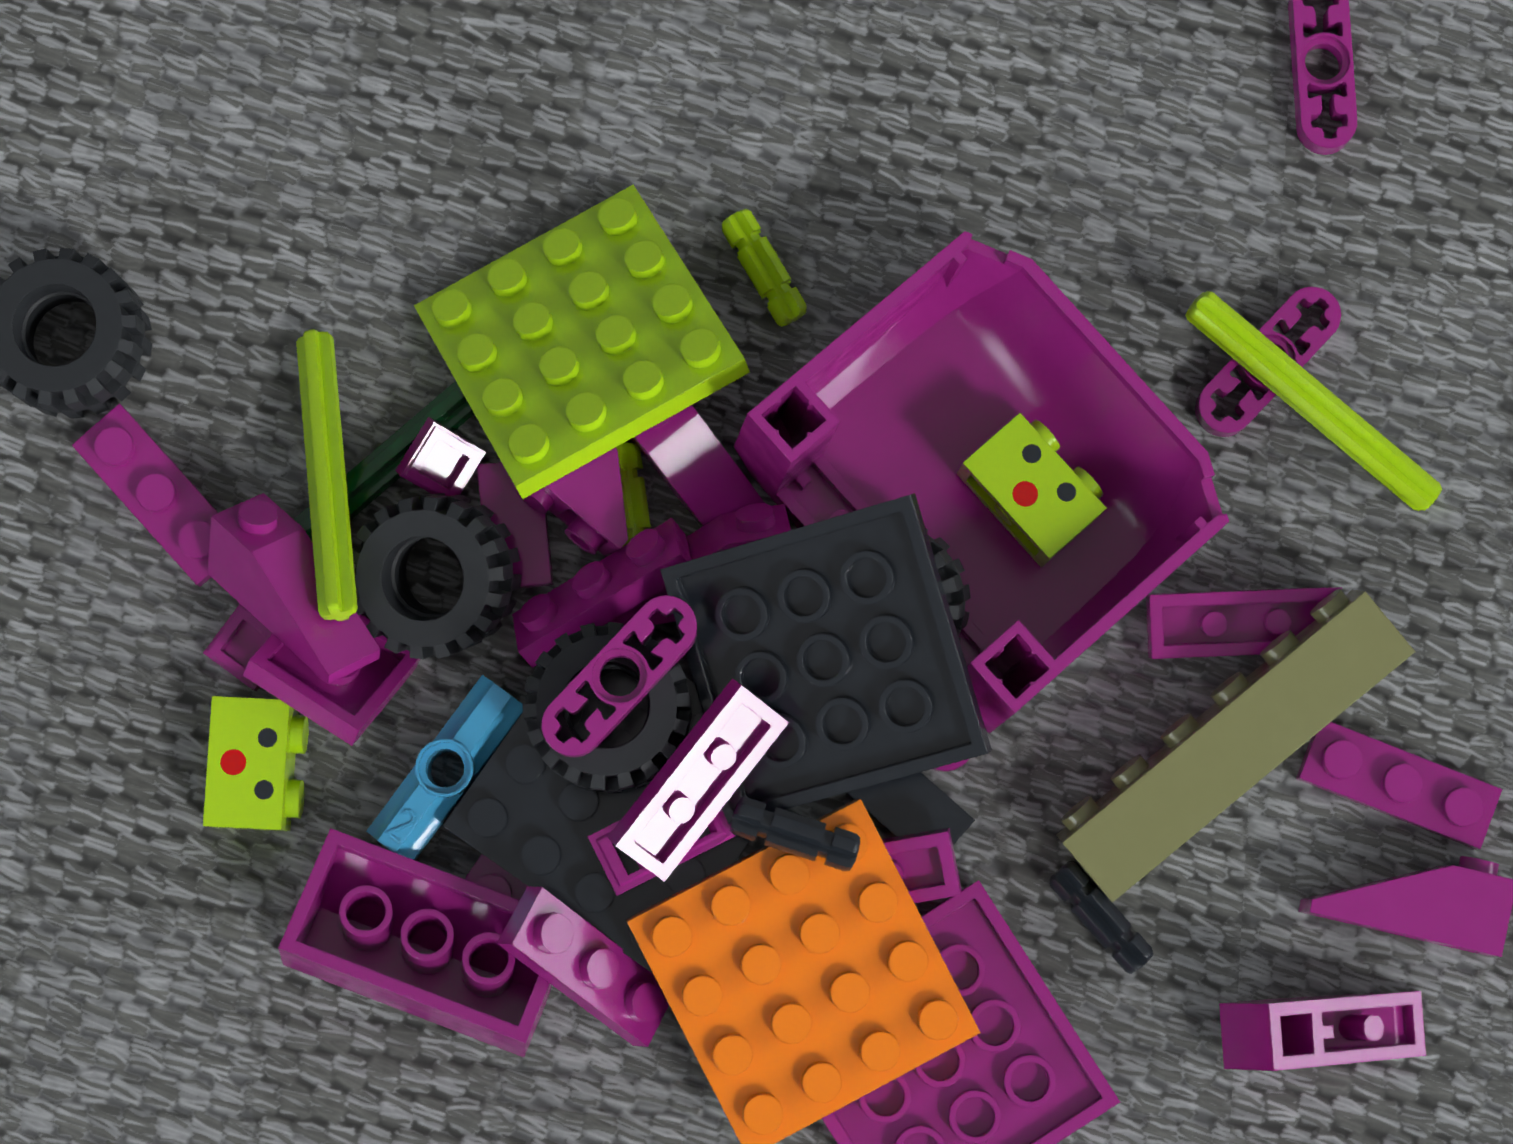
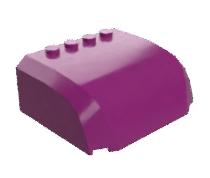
(927, 386)

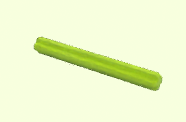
(1313, 401)
(326, 476)

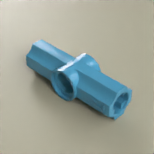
(419, 803)

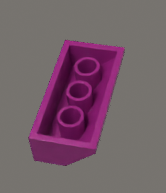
(414, 942)

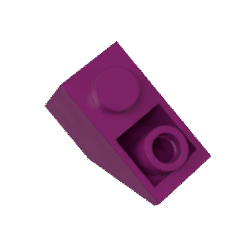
(588, 504)

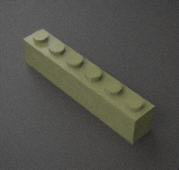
(1234, 742)

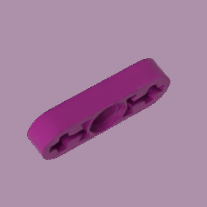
(1307, 109)
(1286, 317)
(643, 629)

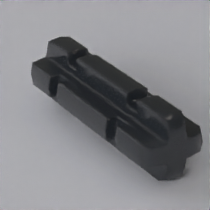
(795, 834)
(1101, 917)

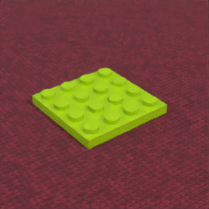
(580, 340)

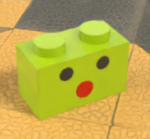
(1032, 488)
(254, 764)

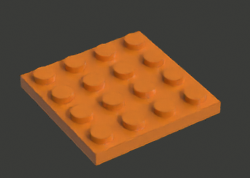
(802, 981)

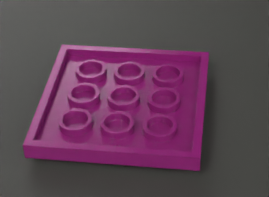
(1009, 1084)

